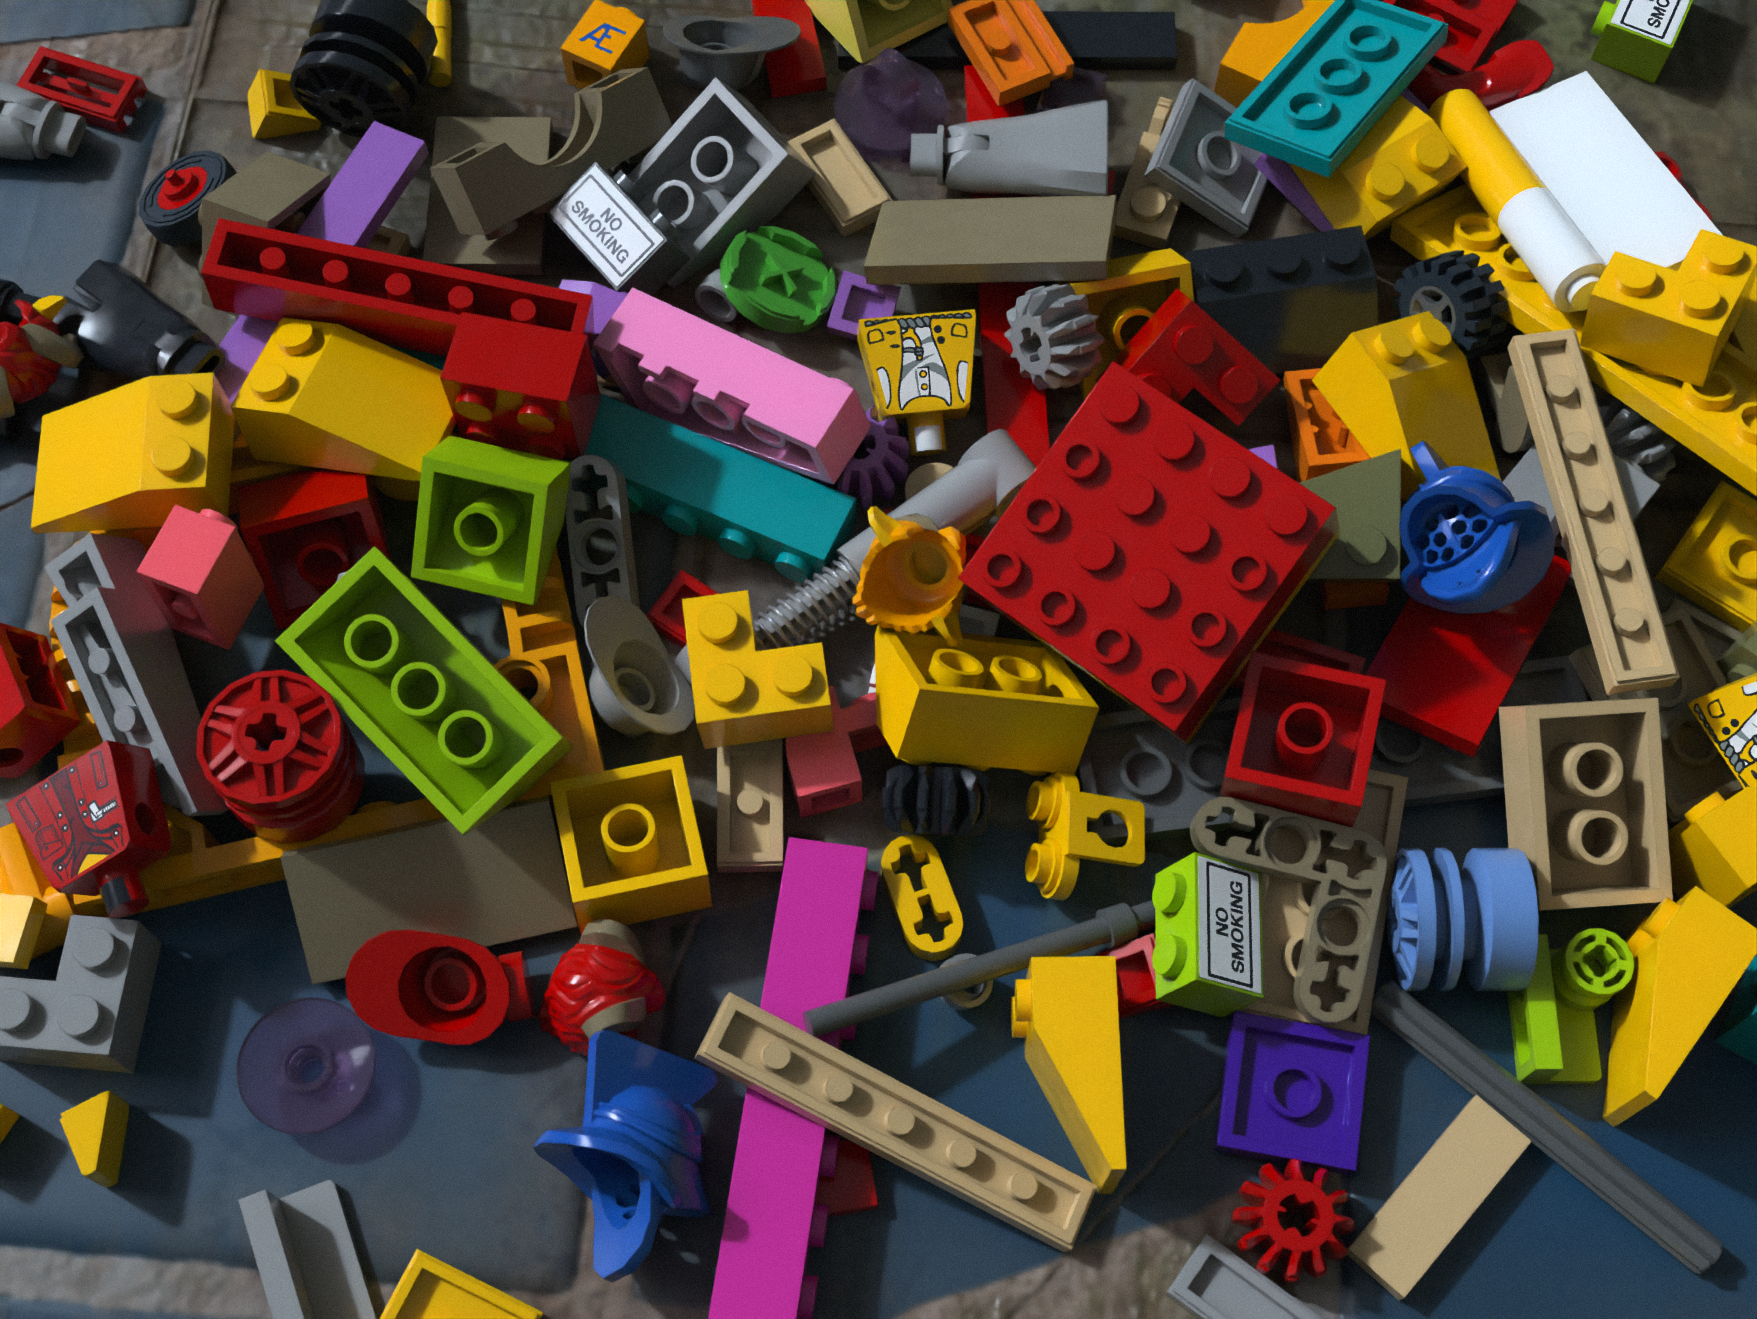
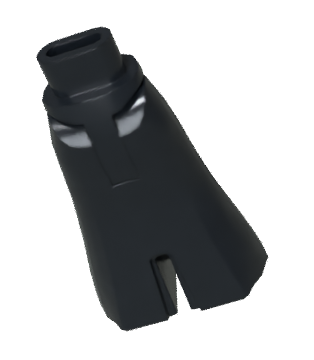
(133, 328)

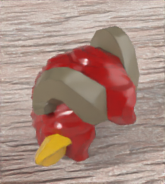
(33, 353)
(600, 987)

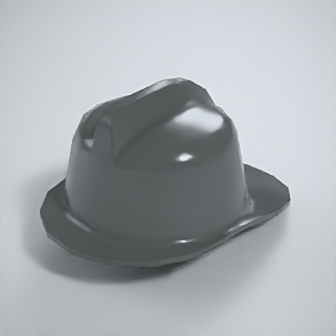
(727, 46)

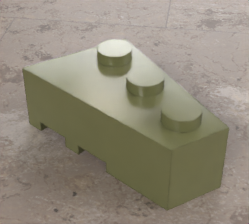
(1368, 521)

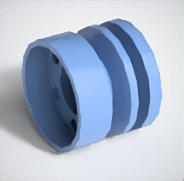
(1467, 918)

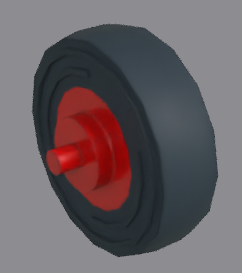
(174, 196)

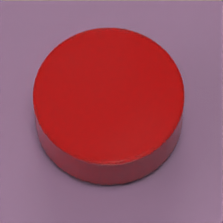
(521, 991)

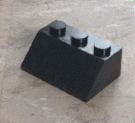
(1289, 295)

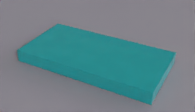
(1336, 83)

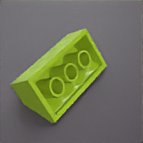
(423, 693)

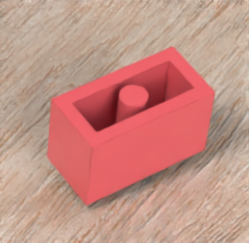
(202, 575)

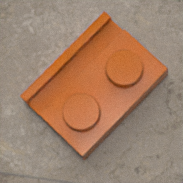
(1010, 46)

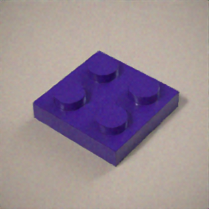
(1292, 1093)

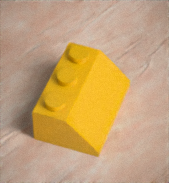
(980, 702)

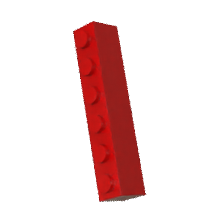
(372, 291)

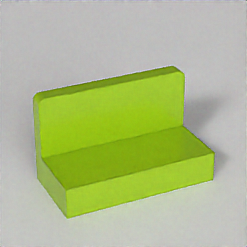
(1548, 1038)

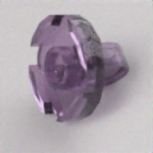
(888, 102)

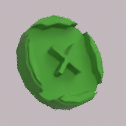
(777, 279)

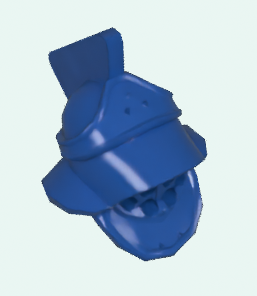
(1470, 539)
(634, 1147)

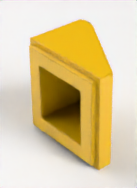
(275, 109)
(98, 1136)

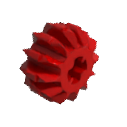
(1288, 1244)

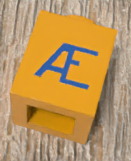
(603, 44)

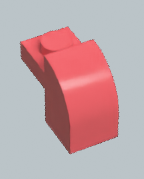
(824, 764)

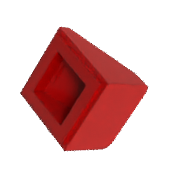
(1136, 977)

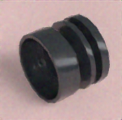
(363, 63)

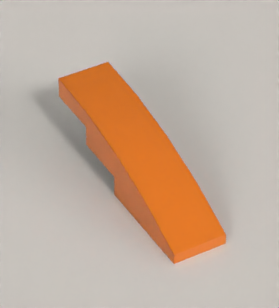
(1319, 447)

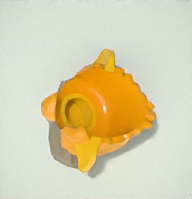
(912, 576)

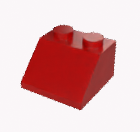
(307, 533)

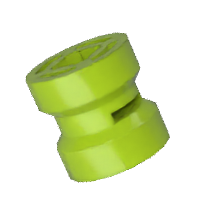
(1580, 980)

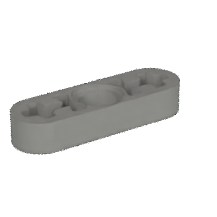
(610, 498)

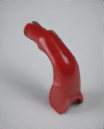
(1507, 76)

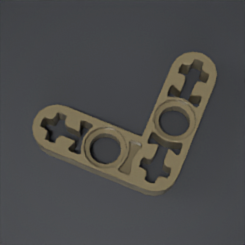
(1331, 890)

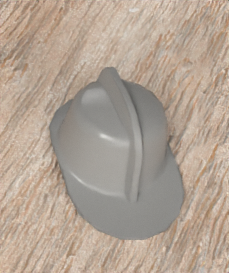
(632, 674)

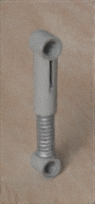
(963, 498)

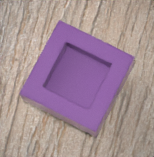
(860, 301)

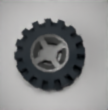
(1457, 297)

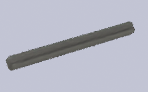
(1547, 1128)

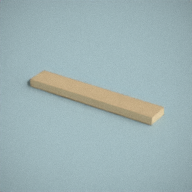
(1592, 513)
(896, 1122)

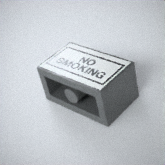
(617, 232)

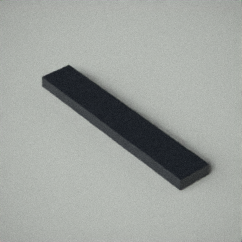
(1089, 37)

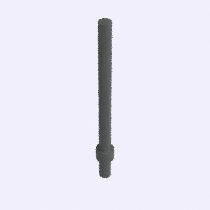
(1111, 927)

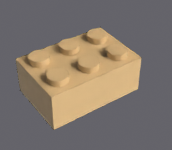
(1588, 800)

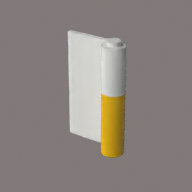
(1569, 184)

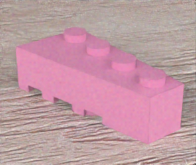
(731, 388)

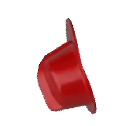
(428, 987)

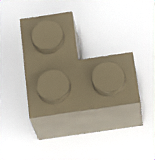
(265, 194)

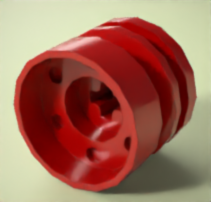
(302, 781)

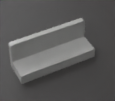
(307, 1254)

